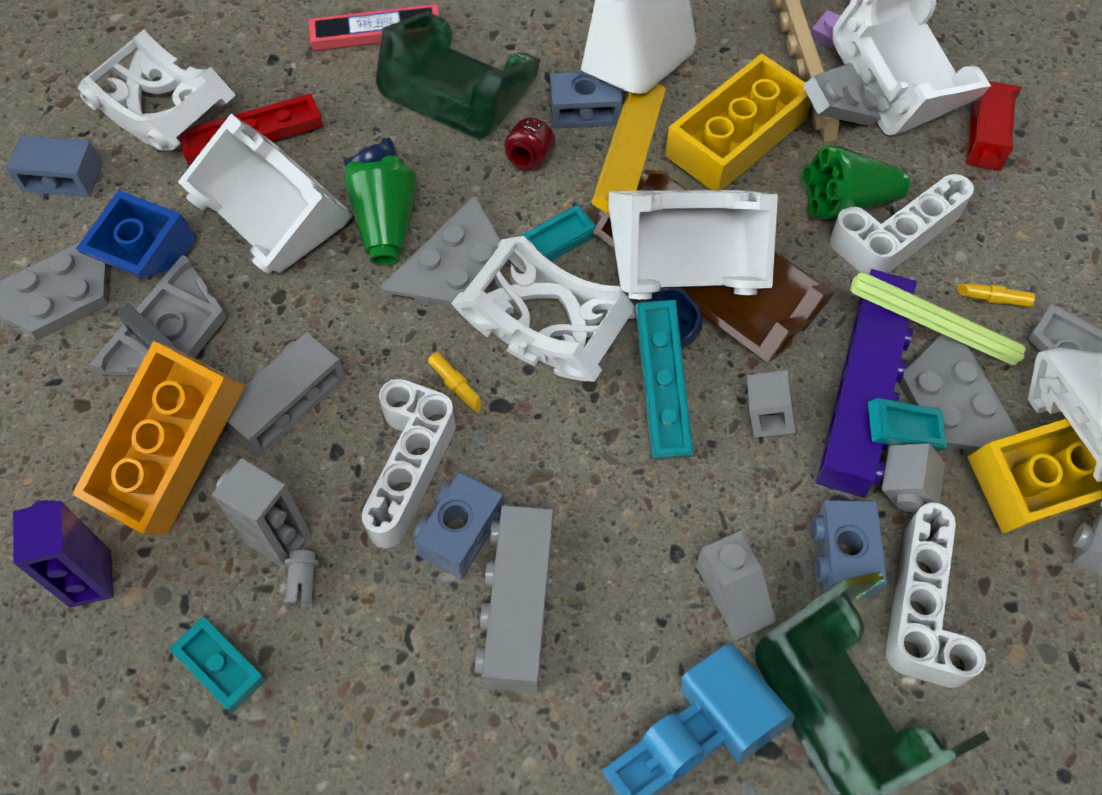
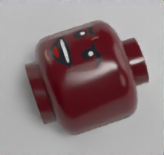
(529, 143)

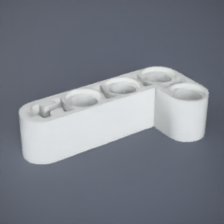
(886, 245)
(402, 465)
(931, 592)

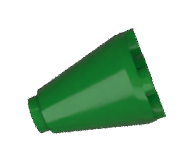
(850, 179)
(382, 205)

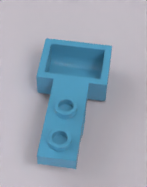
(727, 709)

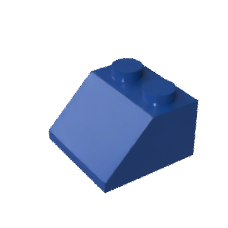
(137, 236)

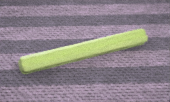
(937, 318)

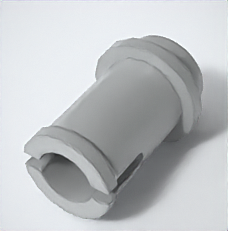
(300, 576)

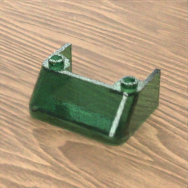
(833, 706)

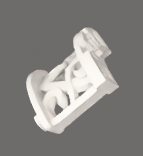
(197, 86)
(579, 298)

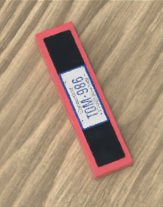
(358, 27)

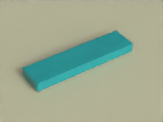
(664, 380)

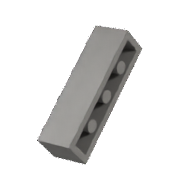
(517, 599)

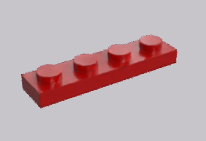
(272, 121)

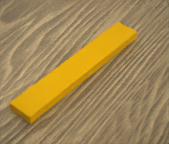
(629, 145)

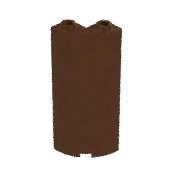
(758, 321)

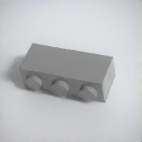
(284, 393)
(261, 511)

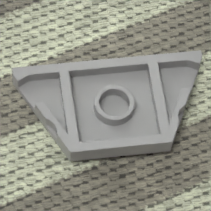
(447, 259)
(54, 292)
(178, 308)
(952, 380)

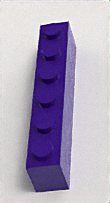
(869, 372)

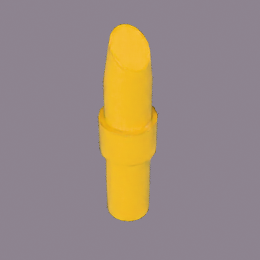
(997, 294)
(455, 381)

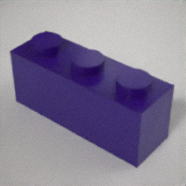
(62, 553)

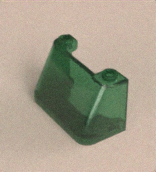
(445, 85)

